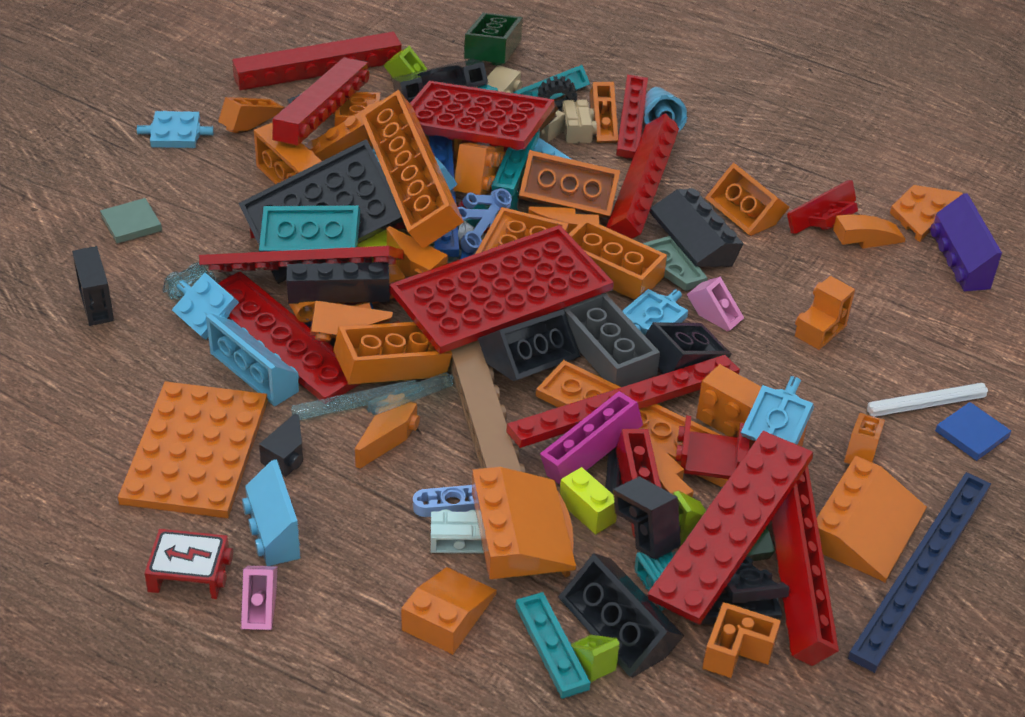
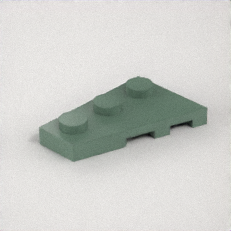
(678, 266)

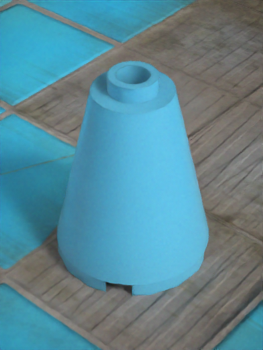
(660, 102)

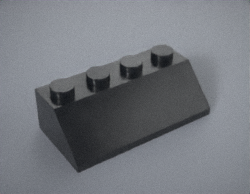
(697, 229)
(338, 282)
(530, 346)
(617, 608)

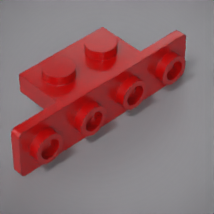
(824, 208)

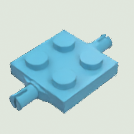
(175, 129)
(202, 299)
(655, 308)
(778, 413)

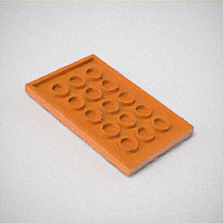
(194, 450)

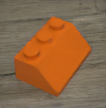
(746, 201)

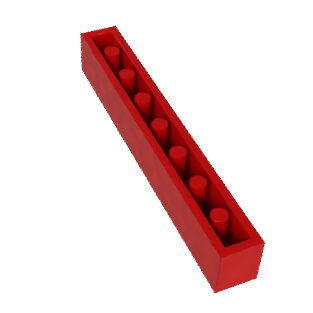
(312, 60)
(319, 101)
(643, 177)
(803, 570)

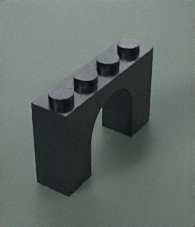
(463, 73)

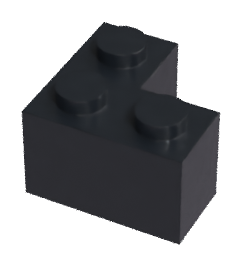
(653, 515)

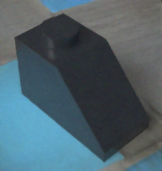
(284, 446)

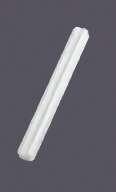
(927, 399)

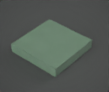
(131, 220)

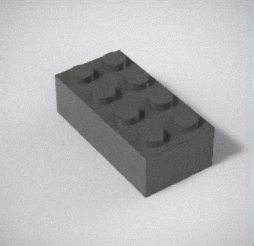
(611, 341)

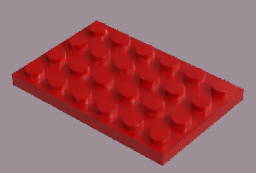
(480, 114)

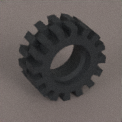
(558, 86)

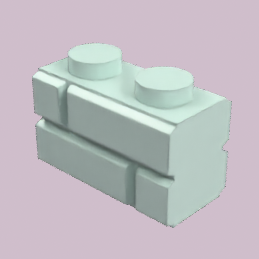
(455, 532)

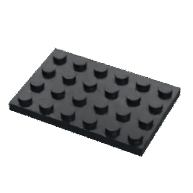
(342, 180)

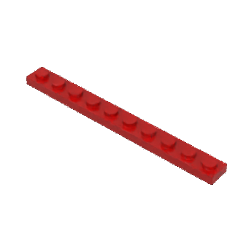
(645, 393)

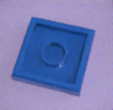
(973, 431)

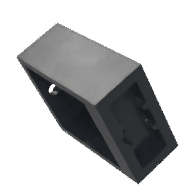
(93, 285)

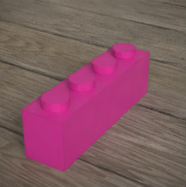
(591, 437)

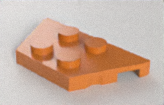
(919, 207)

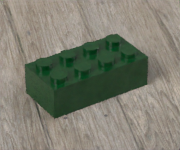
(493, 38)

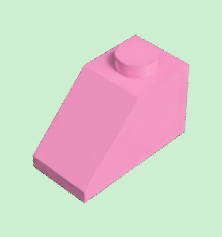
(715, 303)
(258, 597)

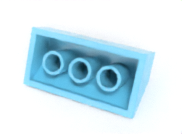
(251, 360)

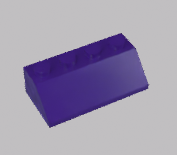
(966, 244)

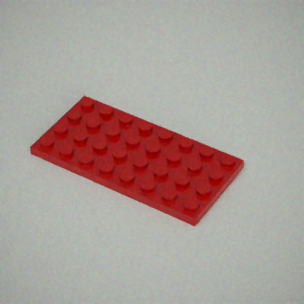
(500, 288)

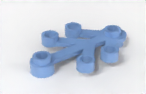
(498, 198)

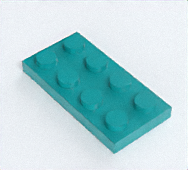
(309, 227)

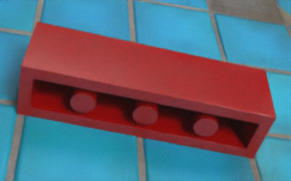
(636, 457)

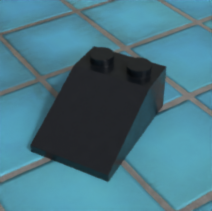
(684, 344)

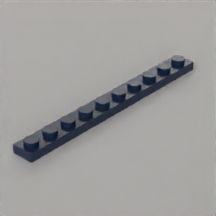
(918, 573)

